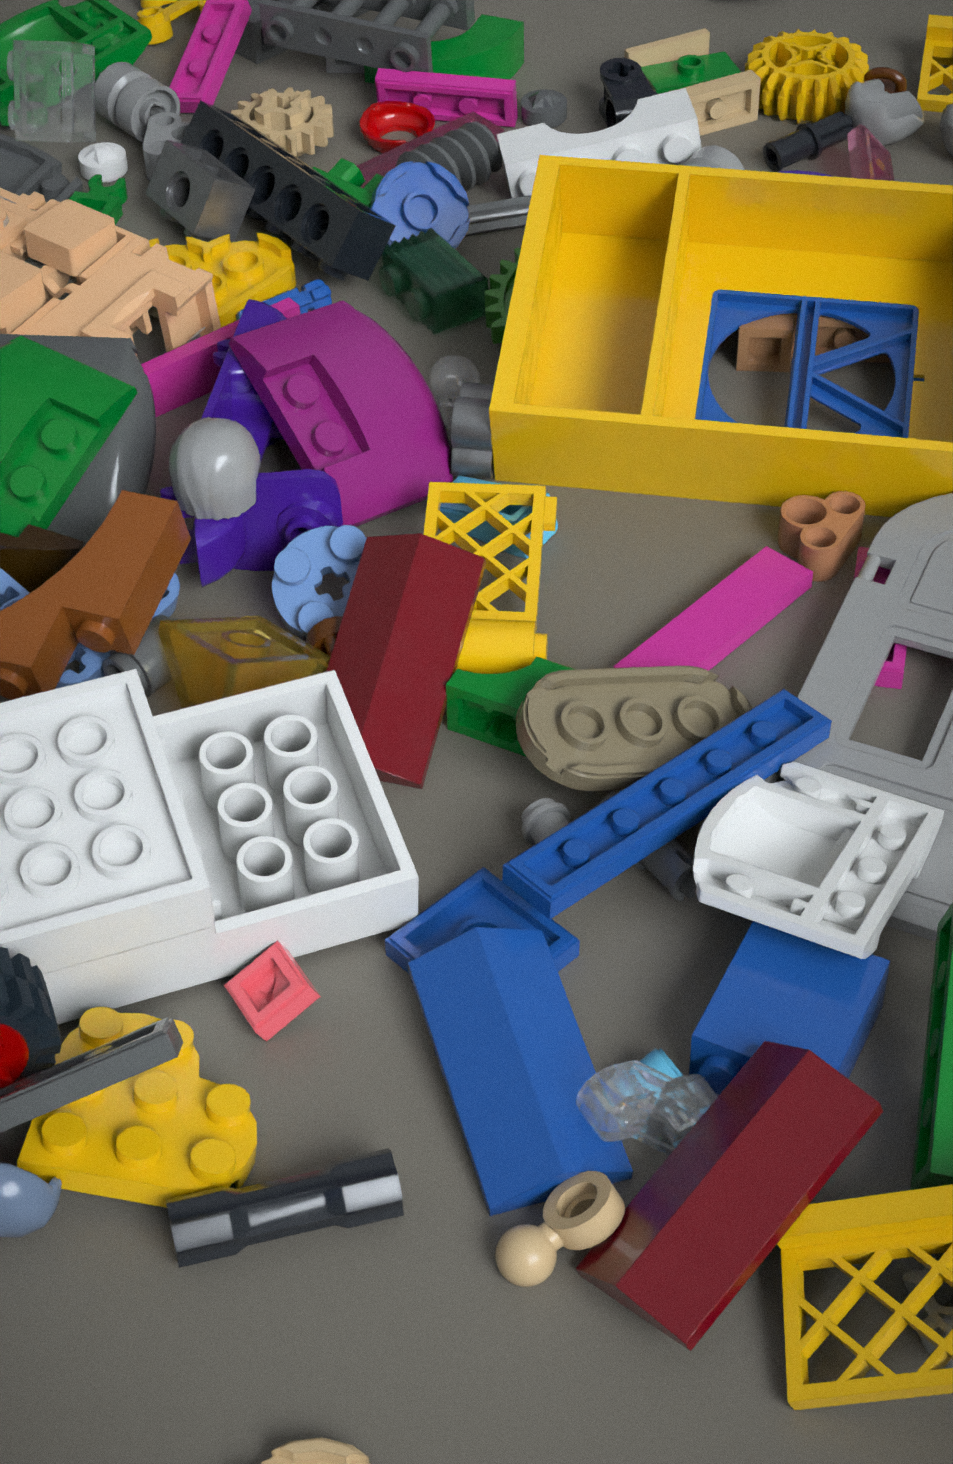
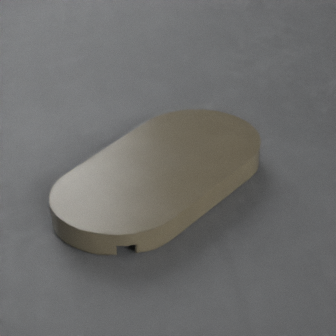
(620, 722)

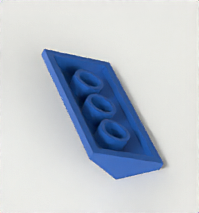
(512, 1064)

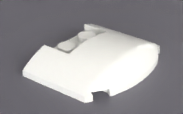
(813, 855)

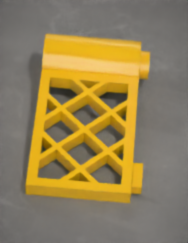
(495, 638)

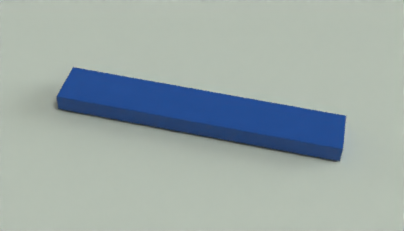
(663, 804)

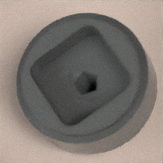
(544, 107)

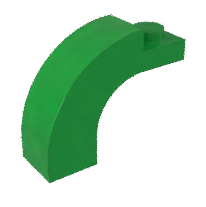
(487, 49)

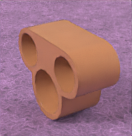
(821, 531)

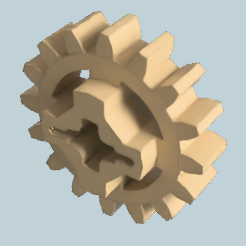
(289, 119)

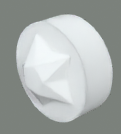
(103, 159)

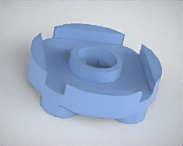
(301, 569)

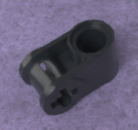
(623, 87)

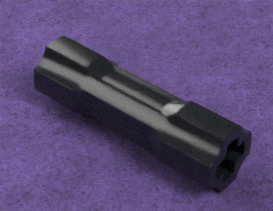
(228, 1219)

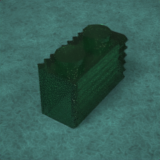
(433, 281)

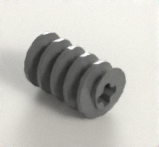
(466, 152)

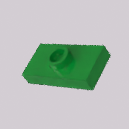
(689, 71)

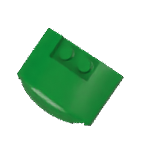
(91, 22)
(50, 429)

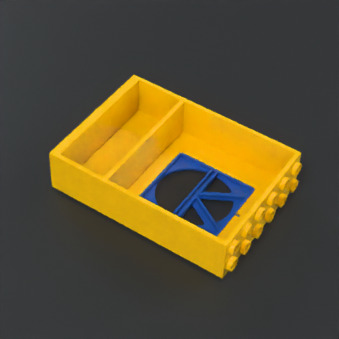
(652, 265)

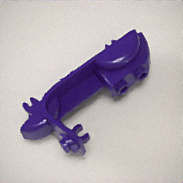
(285, 500)

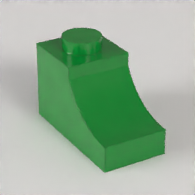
(488, 703)

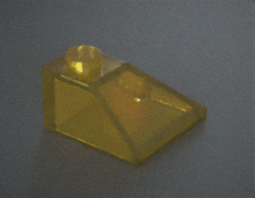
(233, 656)

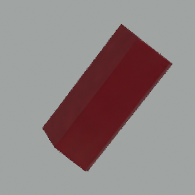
(404, 646)
(731, 1190)

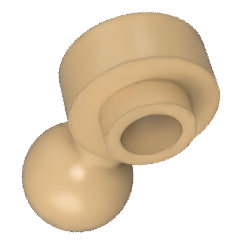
(575, 1217)

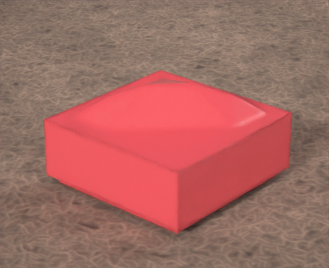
(272, 991)

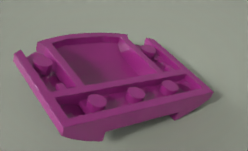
(350, 407)

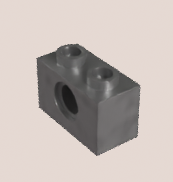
(199, 192)

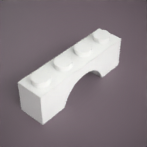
(656, 131)

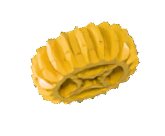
(806, 74)

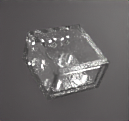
(38, 88)

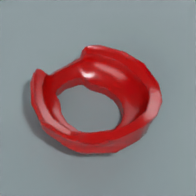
(394, 116)

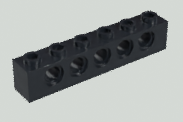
(294, 196)

